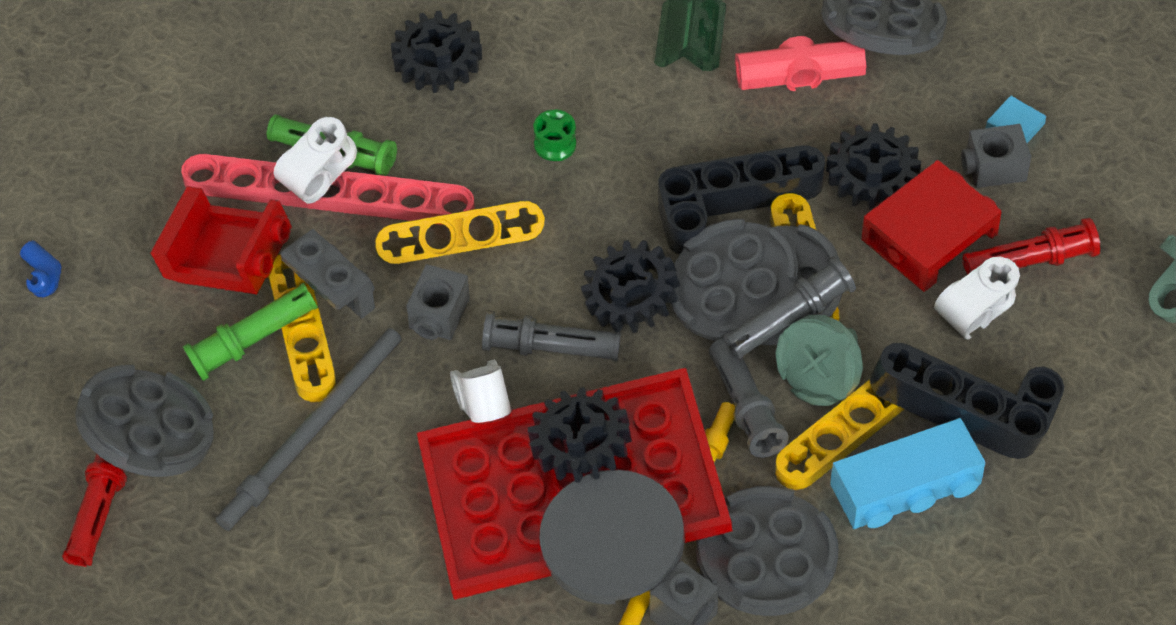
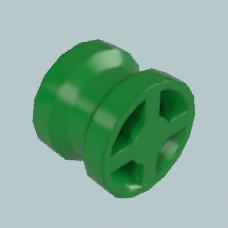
(557, 125)

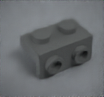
(330, 273)

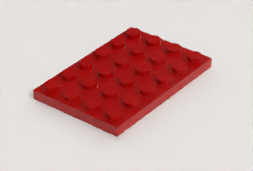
(494, 494)

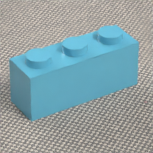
(907, 474)

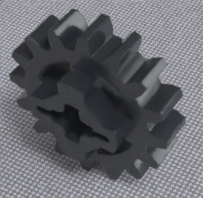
(436, 51)
(871, 164)
(630, 286)
(579, 434)

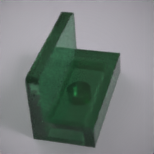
(691, 31)

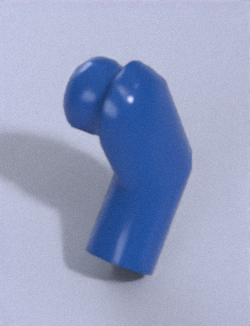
(46, 272)

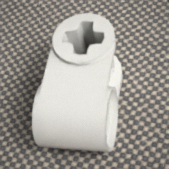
(315, 162)
(979, 296)
(481, 392)

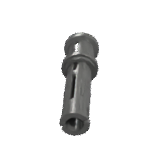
(808, 297)
(529, 335)
(752, 410)

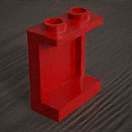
(929, 223)
(220, 244)

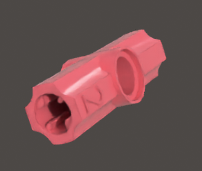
(799, 64)

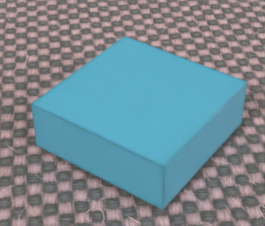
(1017, 112)

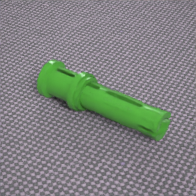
(287, 131)
(230, 341)

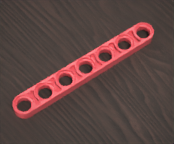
(347, 200)

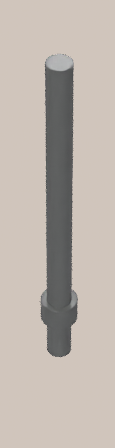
(255, 488)

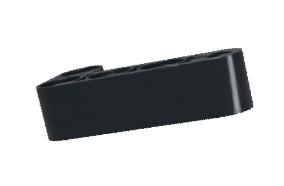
(733, 185)
(907, 379)

